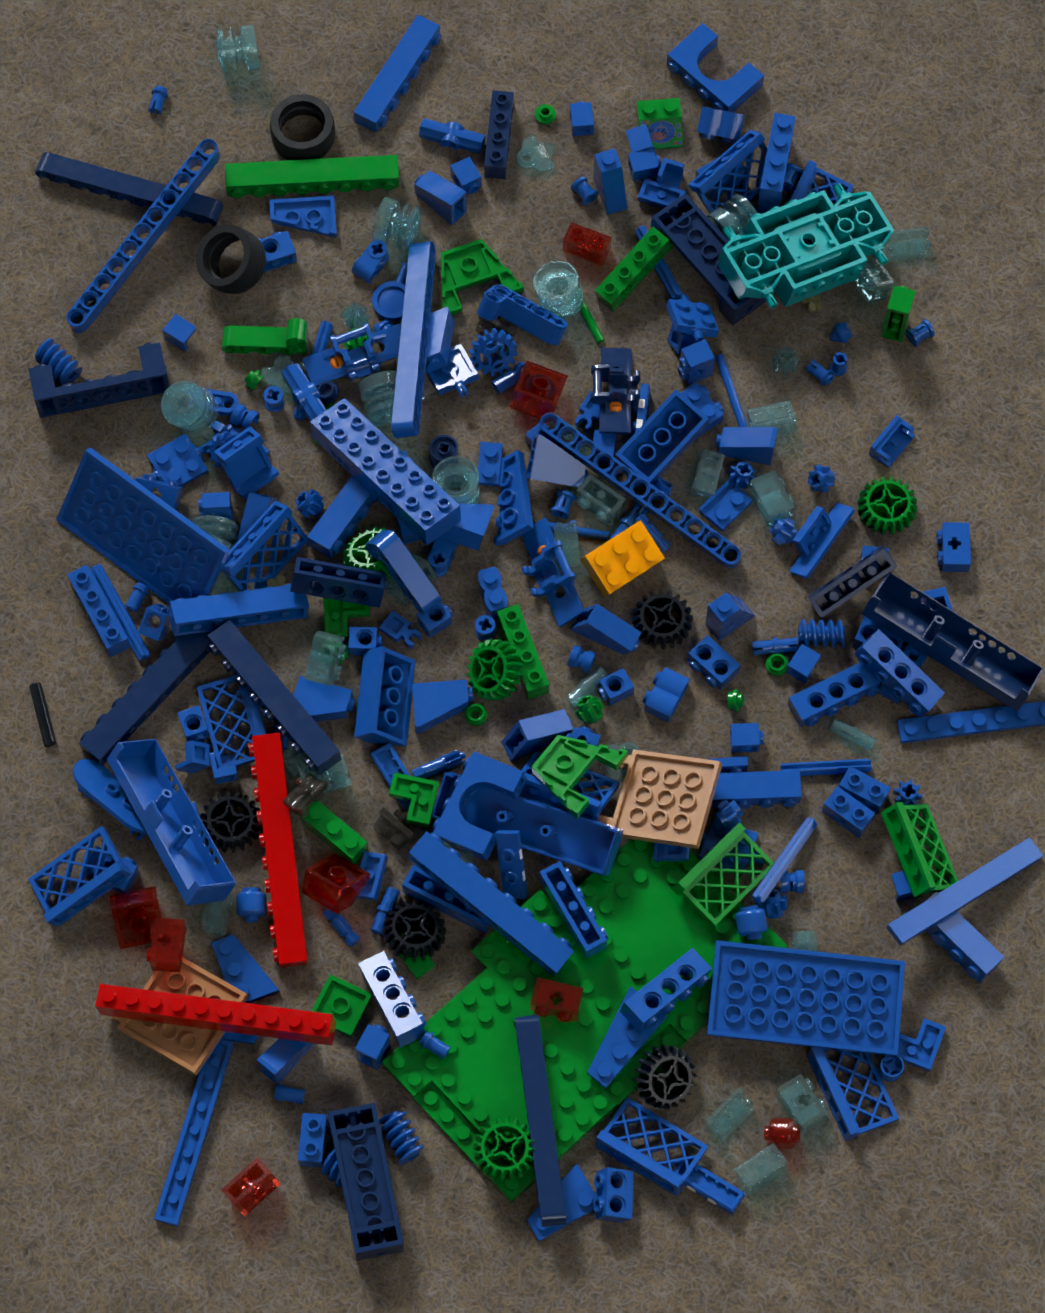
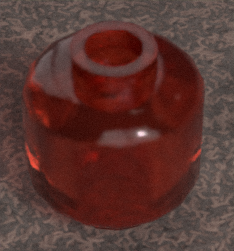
(782, 1132)

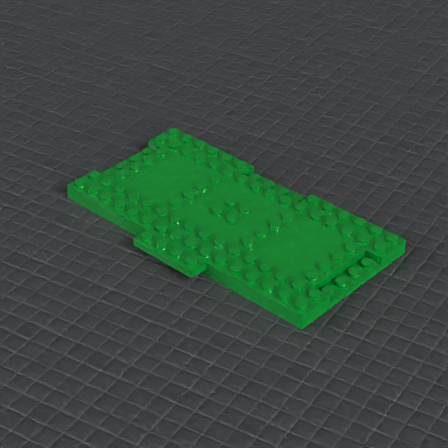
(482, 1071)

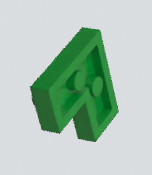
(336, 615)
(421, 794)

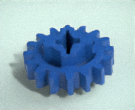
(493, 352)

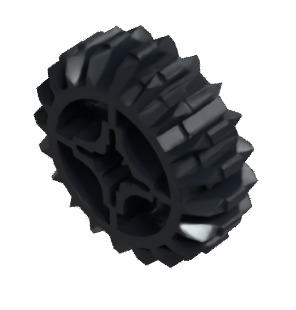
(648, 607)
(240, 821)
(403, 919)
(667, 1090)

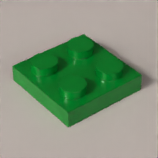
(344, 1002)

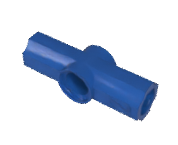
(452, 135)
(303, 392)

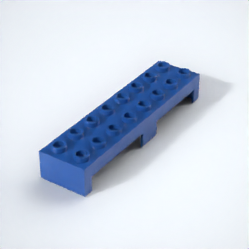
(387, 470)
(171, 822)
(541, 826)

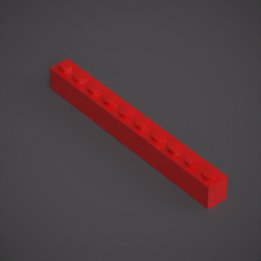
(280, 851)
(216, 1014)

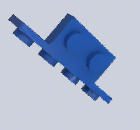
(818, 536)

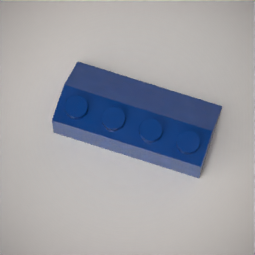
(663, 437)
(384, 697)

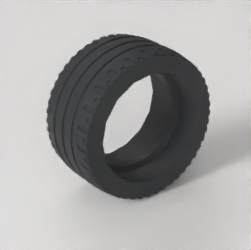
(296, 106)
(213, 246)

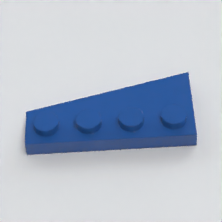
(514, 500)
(620, 1046)

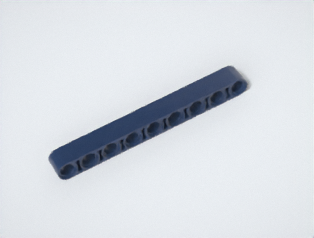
(122, 186)
(540, 1120)

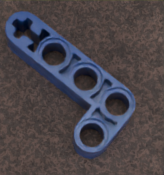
(522, 313)
(404, 569)

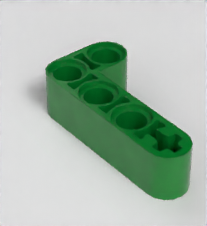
(267, 339)

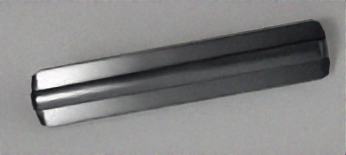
(42, 714)

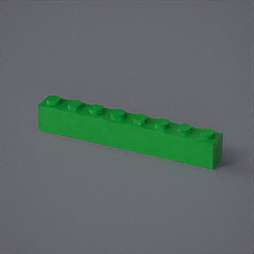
(311, 176)

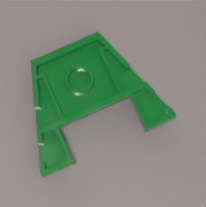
(471, 266)
(566, 763)

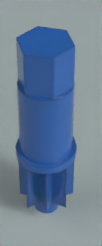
(438, 765)

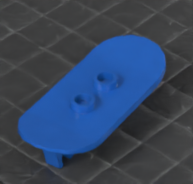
(108, 793)

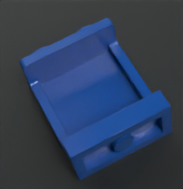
(246, 462)

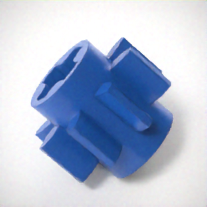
(741, 474)
(821, 478)
(309, 503)
(783, 531)
(909, 786)
(729, 813)
(775, 905)

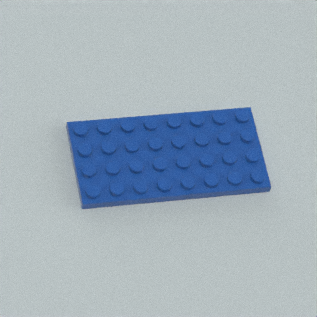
(140, 531)
(806, 998)

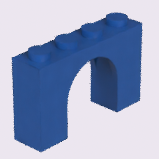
(723, 94)
(776, 162)
(478, 774)

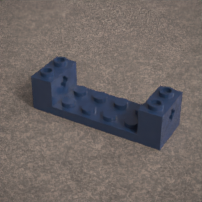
(701, 246)
(100, 392)
(365, 1181)

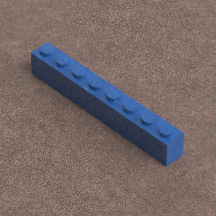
(490, 903)

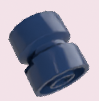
(442, 448)

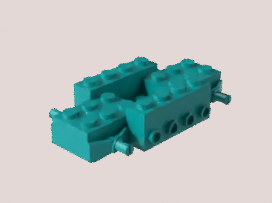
(777, 259)

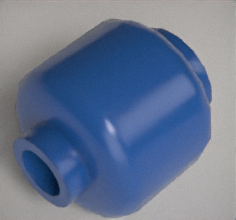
(251, 904)
(751, 922)

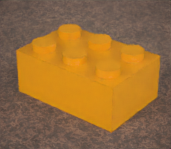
(622, 558)

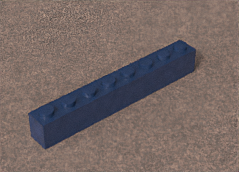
(145, 695)
(274, 698)

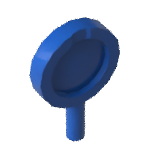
(389, 297)

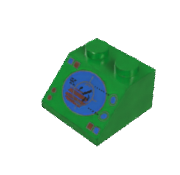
(663, 121)

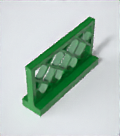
(911, 851)
(707, 865)

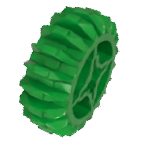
(870, 510)
(358, 556)
(488, 670)
(495, 1155)

